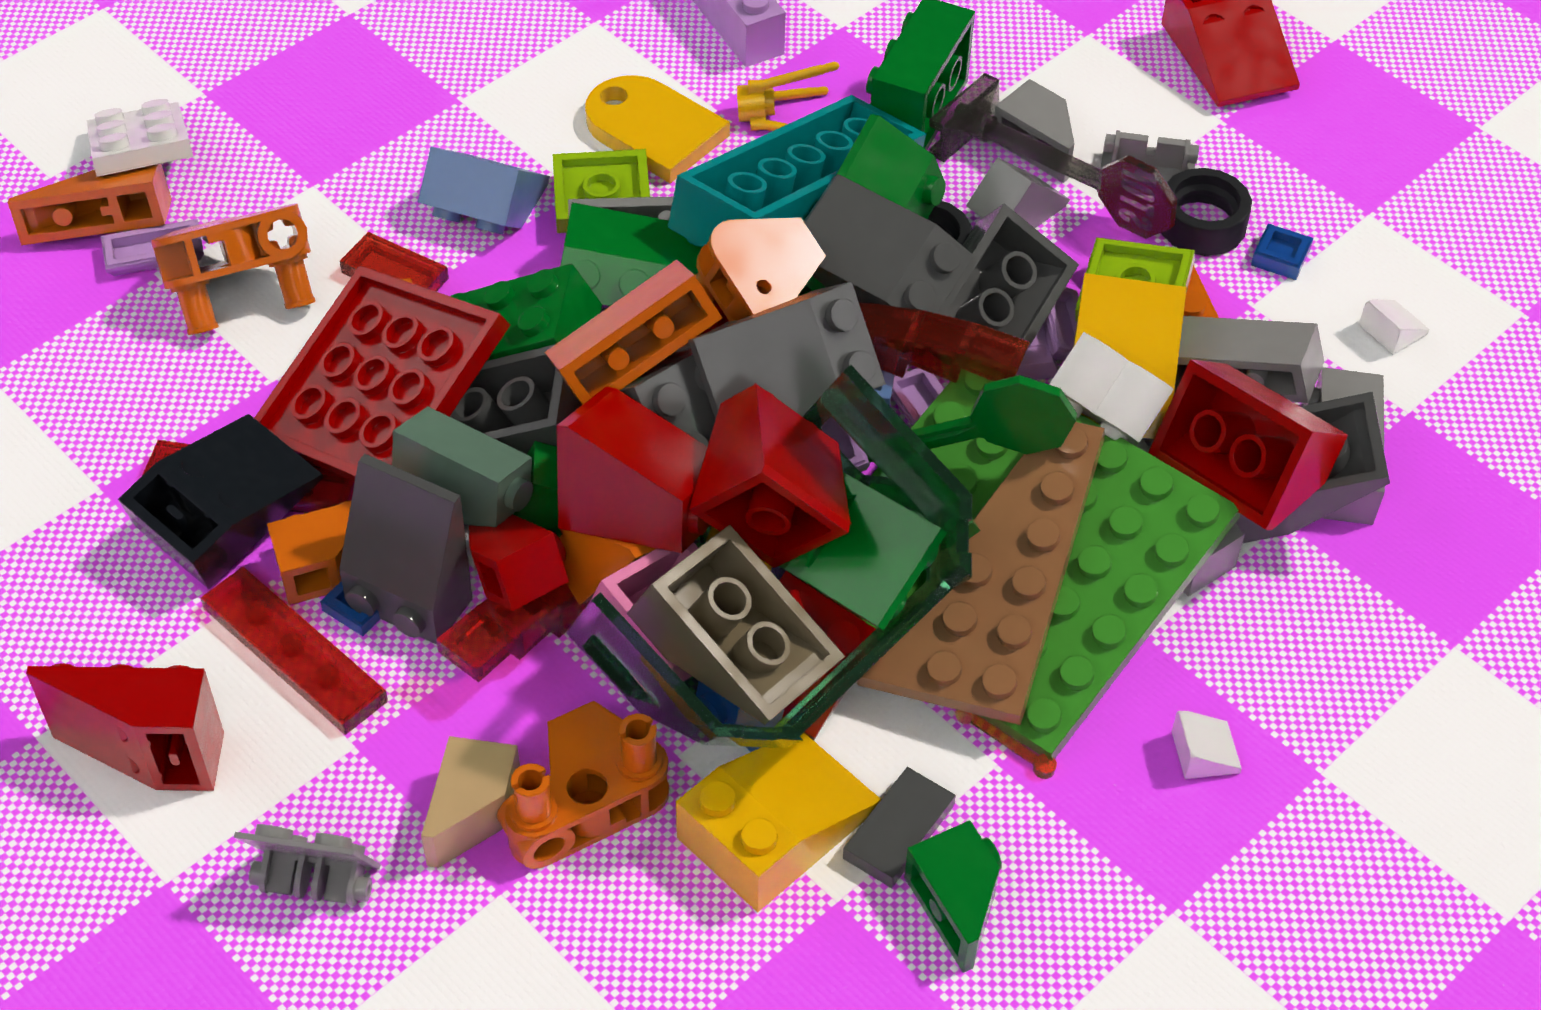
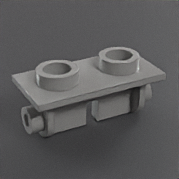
(1169, 156)

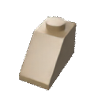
(467, 797)

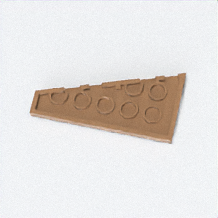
(989, 633)

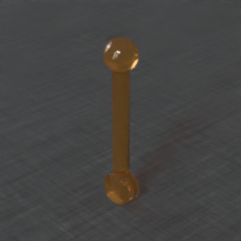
(1043, 765)

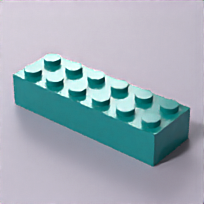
(775, 173)

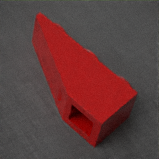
(517, 561)

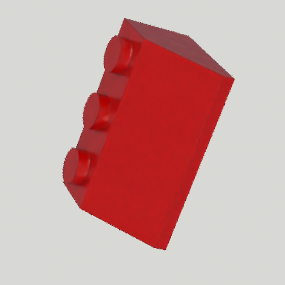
(1246, 442)

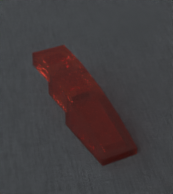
(940, 344)
(494, 632)

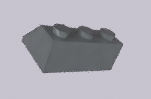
(1011, 276)

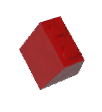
(627, 474)
(771, 478)

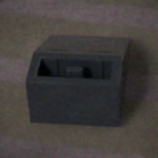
(218, 496)

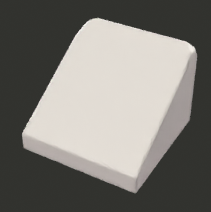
(1391, 324)
(1204, 746)

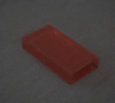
(394, 261)

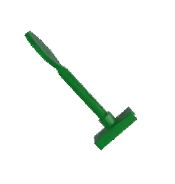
(1010, 414)

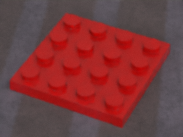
(376, 364)

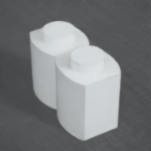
(1111, 389)

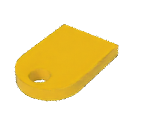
(653, 119)

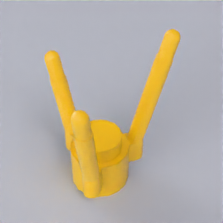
(759, 98)

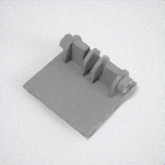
(290, 860)

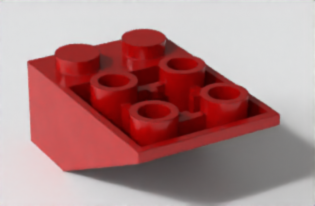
(1232, 47)
(136, 720)

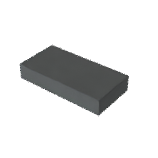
(900, 820)

